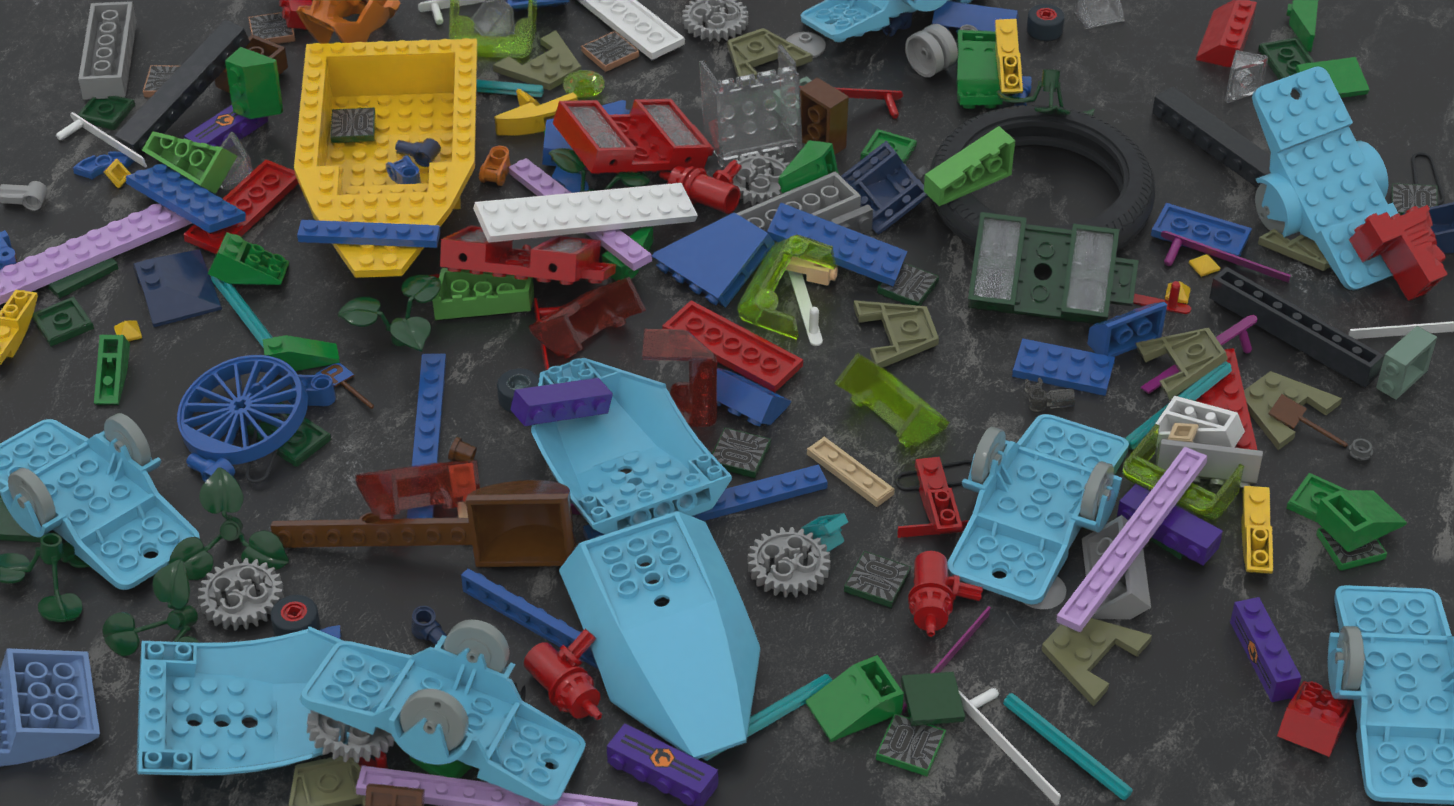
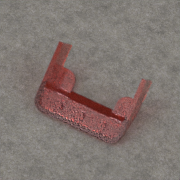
(587, 315)
(699, 396)
(418, 486)

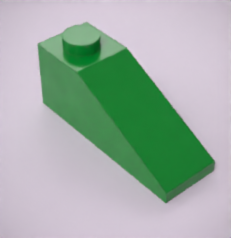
(1303, 20)
(644, 238)
(301, 352)
(111, 369)

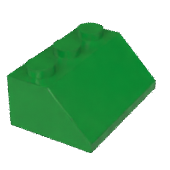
(253, 84)

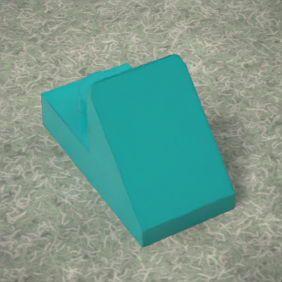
(828, 529)

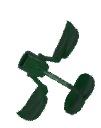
(1050, 83)
(571, 163)
(404, 331)
(224, 495)
(51, 550)
(169, 586)

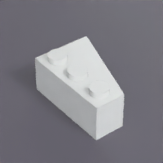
(1215, 424)

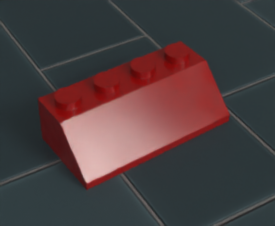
(1227, 32)

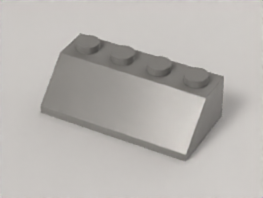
(1220, 461)
(1131, 592)

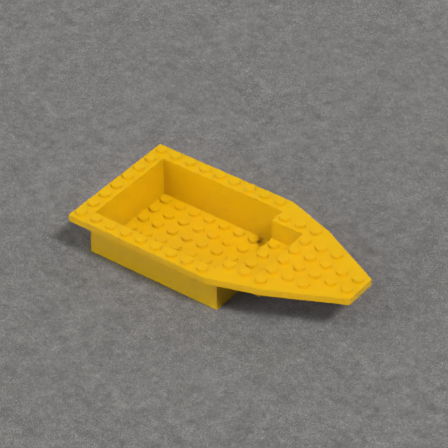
(417, 95)

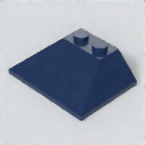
(885, 186)
(176, 287)

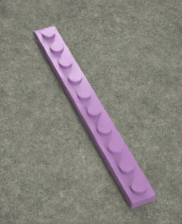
(612, 240)
(1131, 539)
(463, 792)

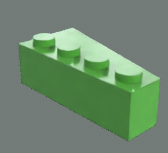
(196, 161)
(972, 168)
(482, 294)

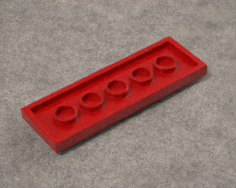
(254, 196)
(737, 346)
(1230, 396)

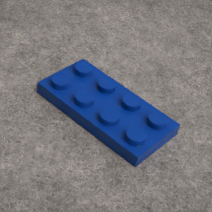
(1202, 229)
(1063, 366)

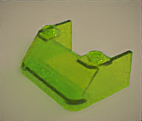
(515, 46)
(760, 302)
(891, 400)
(1195, 499)

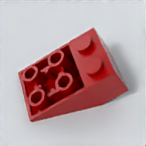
(1315, 718)

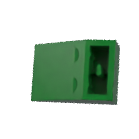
(976, 55)
(811, 163)
(247, 263)
(1357, 517)
(856, 699)

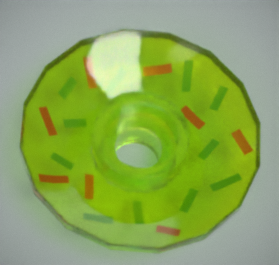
(584, 83)

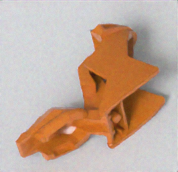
(327, 17)

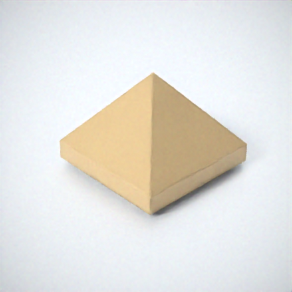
(1183, 432)

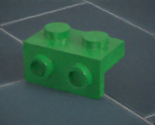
(978, 92)

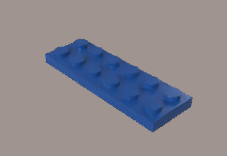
(185, 198)
(850, 248)

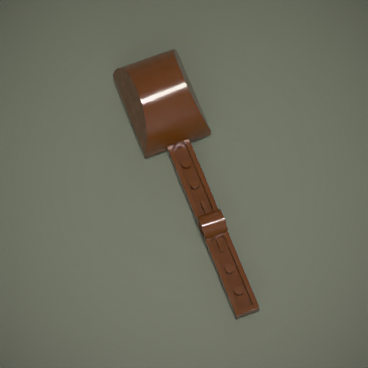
(505, 525)

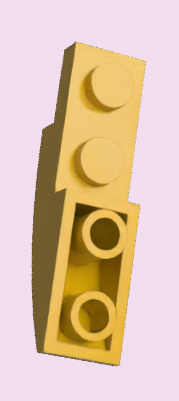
(1008, 56)
(528, 117)
(15, 321)
(1257, 530)

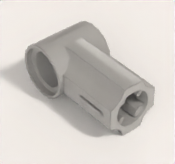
(29, 196)

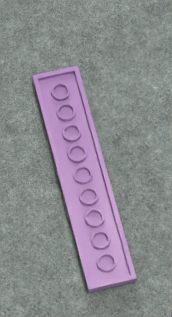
(88, 249)

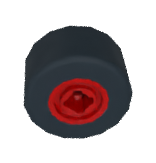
(1045, 22)
(294, 615)

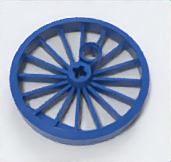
(242, 410)

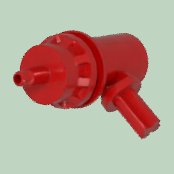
(710, 191)
(935, 592)
(568, 686)

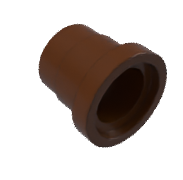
(461, 451)

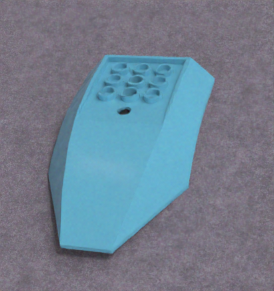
(639, 434)
(673, 666)
(227, 685)

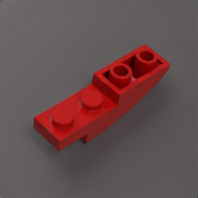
(936, 495)

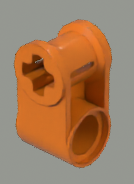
(495, 166)

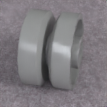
(931, 50)

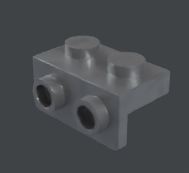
(857, 220)

